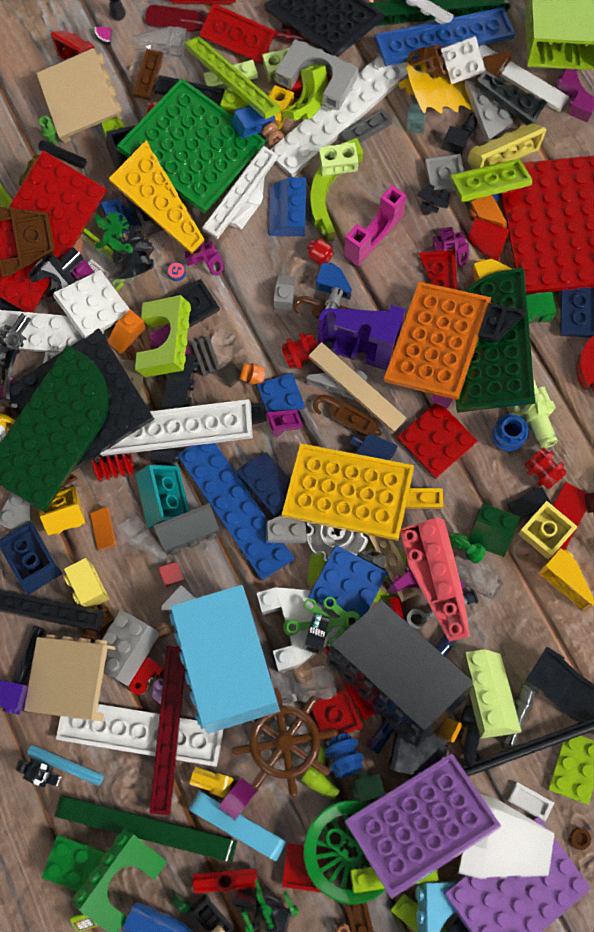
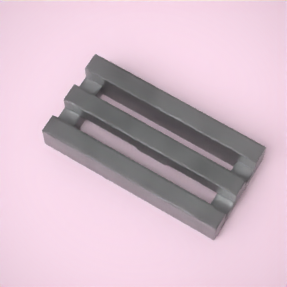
(201, 342)

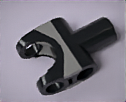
(56, 270)

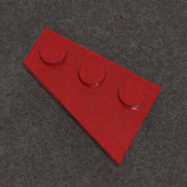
(440, 267)

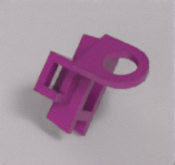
(452, 240)
(208, 253)

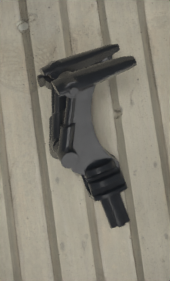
(11, 351)

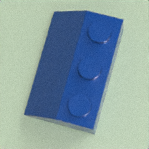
(288, 207)

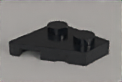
(499, 321)

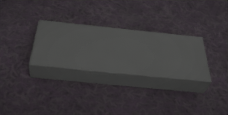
(367, 127)

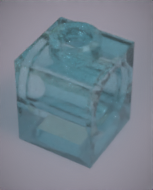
(415, 119)

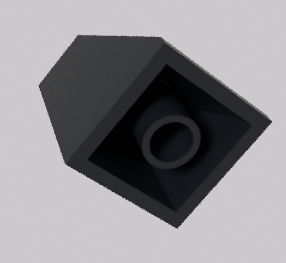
(411, 760)

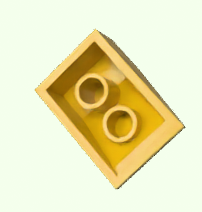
(567, 577)

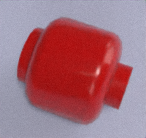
(320, 251)

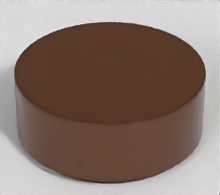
(580, 838)

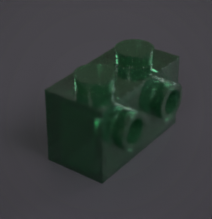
(367, 787)

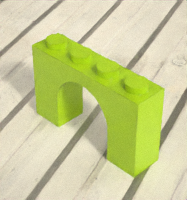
(171, 355)

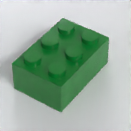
(71, 862)

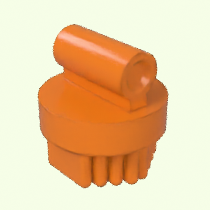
(252, 373)

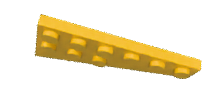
(152, 191)

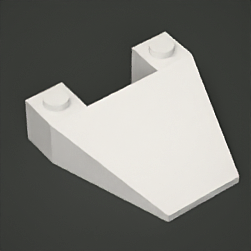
(291, 604)

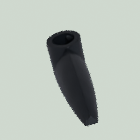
(469, 735)

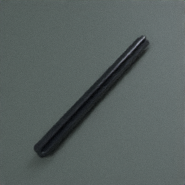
(530, 747)

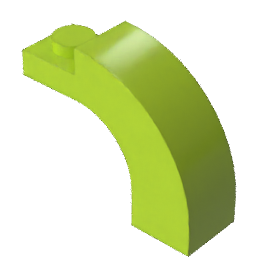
(311, 99)

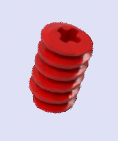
(114, 467)

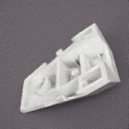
(513, 850)

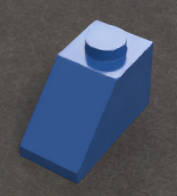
(249, 122)
(332, 276)

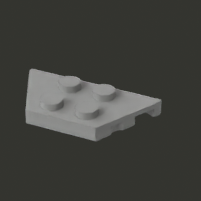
(489, 114)

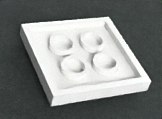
(91, 303)

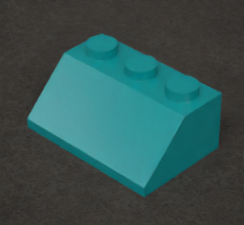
(161, 493)

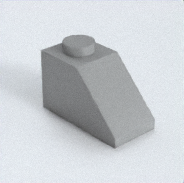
(285, 293)

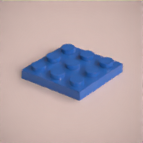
(349, 581)

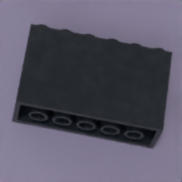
(398, 673)

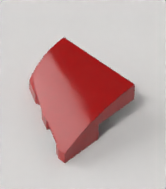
(488, 238)

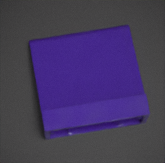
(362, 331)

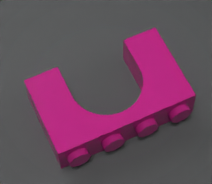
(362, 241)

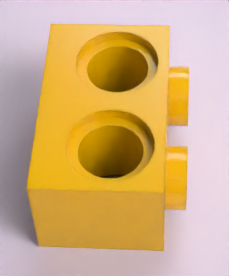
(287, 100)

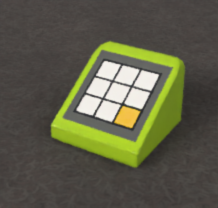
(82, 922)

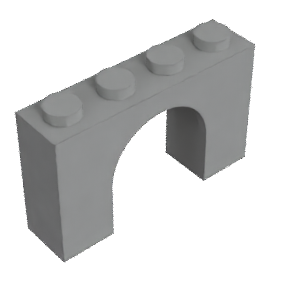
(302, 55)

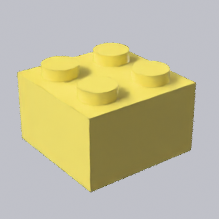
(547, 530)
(86, 584)

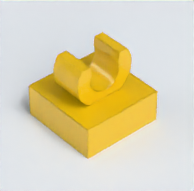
(405, 83)

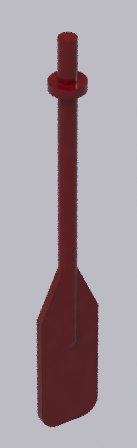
(193, 21)

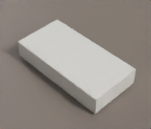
(530, 801)

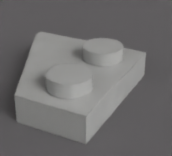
(15, 513)
(285, 530)

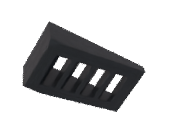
(217, 913)

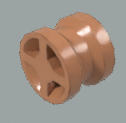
(272, 134)

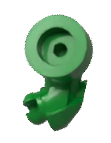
(474, 552)

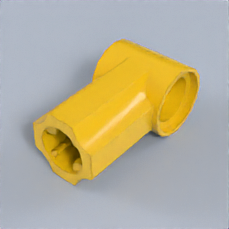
(215, 783)

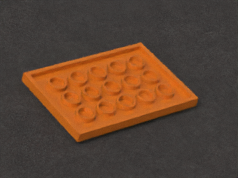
(437, 340)

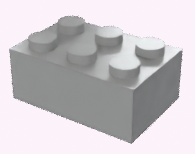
(132, 644)

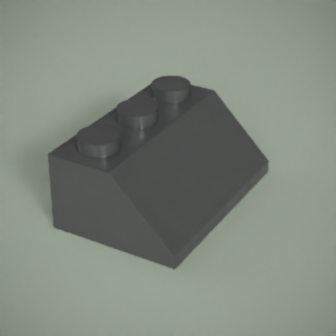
(187, 530)

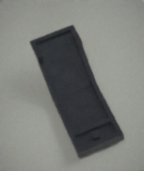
(562, 686)

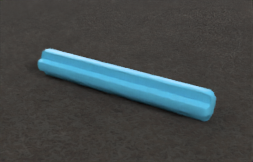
(65, 765)

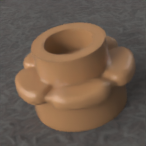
(164, 629)

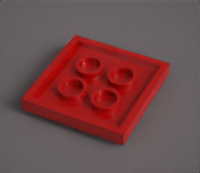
(437, 440)

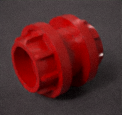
(299, 350)
(545, 468)

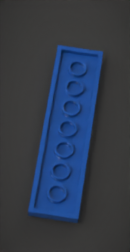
(487, 26)
(235, 508)

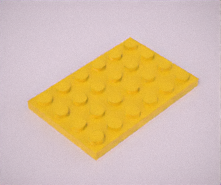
(348, 491)

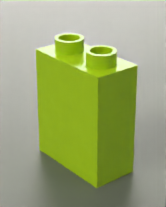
(560, 34)

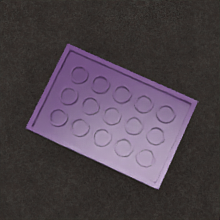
(422, 825)
(518, 901)

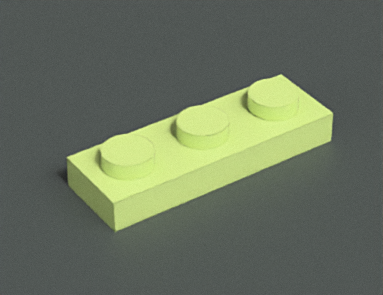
(246, 68)

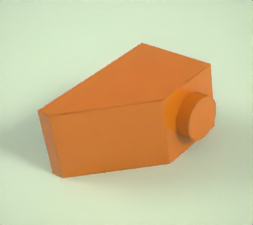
(487, 210)
(126, 331)

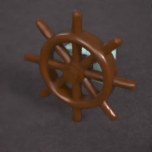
(285, 741)

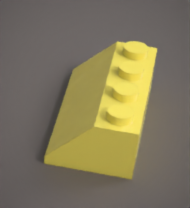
(508, 147)

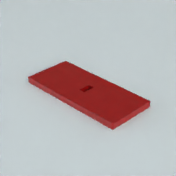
(571, 504)

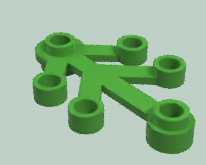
(342, 621)

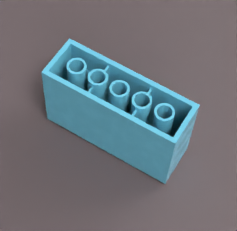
(223, 660)

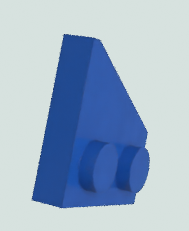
(115, 206)

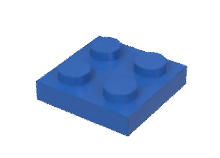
(281, 394)

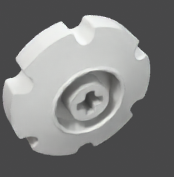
(323, 540)

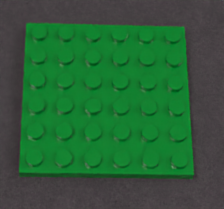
(193, 144)

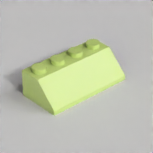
(490, 694)

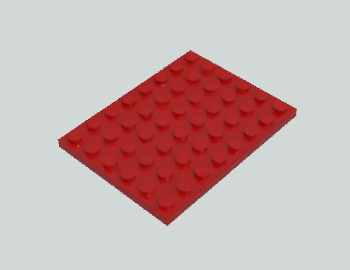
(553, 224)

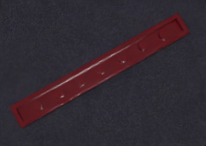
(168, 733)

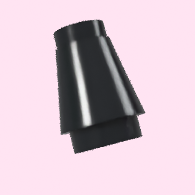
(116, 10)

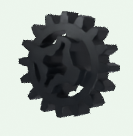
(38, 772)

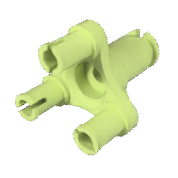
(537, 417)

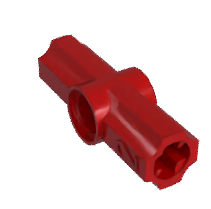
(211, 881)

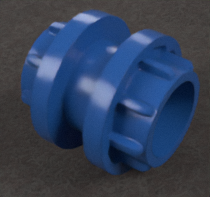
(514, 423)
(343, 755)

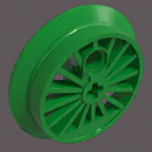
(345, 839)

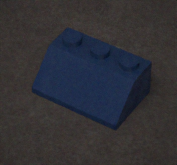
(266, 483)

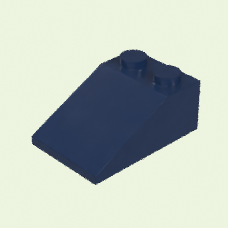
(29, 558)

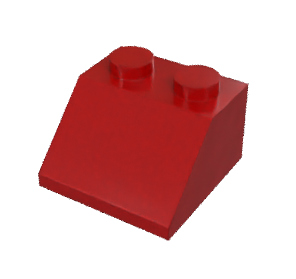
(68, 44)

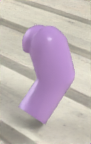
(157, 690)

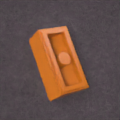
(103, 528)

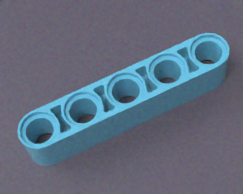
(242, 828)

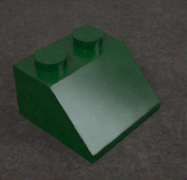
(494, 529)

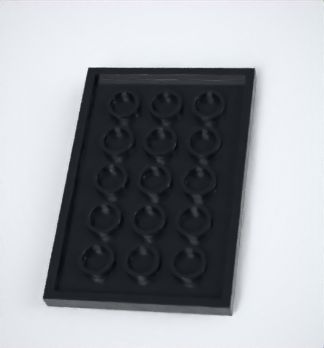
(327, 23)

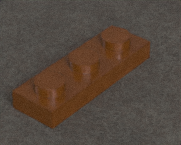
(148, 74)

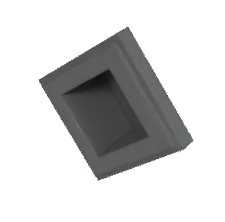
(374, 557)

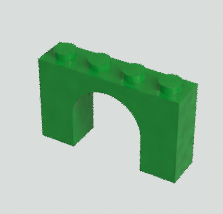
(93, 897)

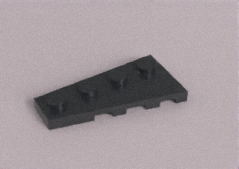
(515, 101)

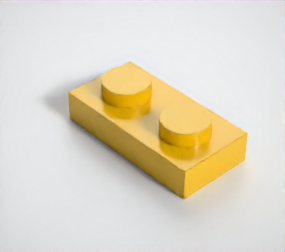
(425, 498)

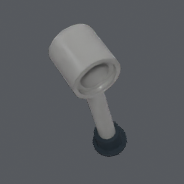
(469, 598)

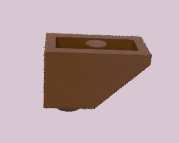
(496, 62)

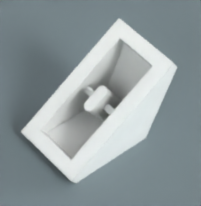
(179, 596)

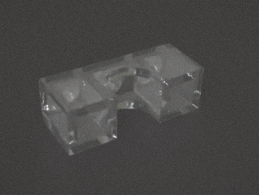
(321, 685)

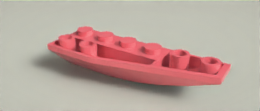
(436, 572)

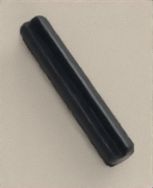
(62, 154)
(27, 655)

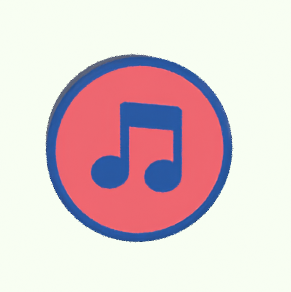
(176, 271)

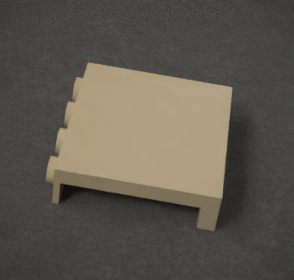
(79, 93)
(67, 677)

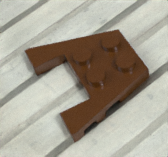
(32, 238)

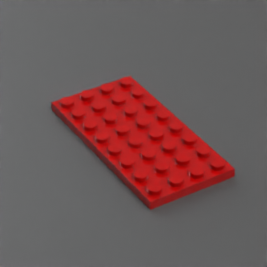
(69, 201)

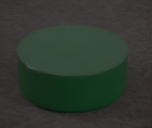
(180, 902)

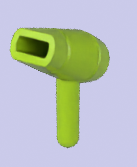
(317, 781)

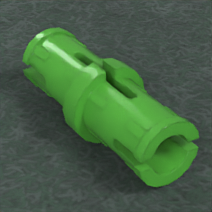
(48, 130)

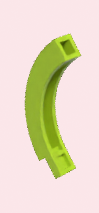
(318, 197)

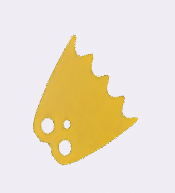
(437, 92)

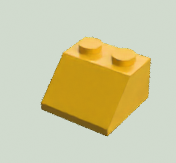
(63, 512)

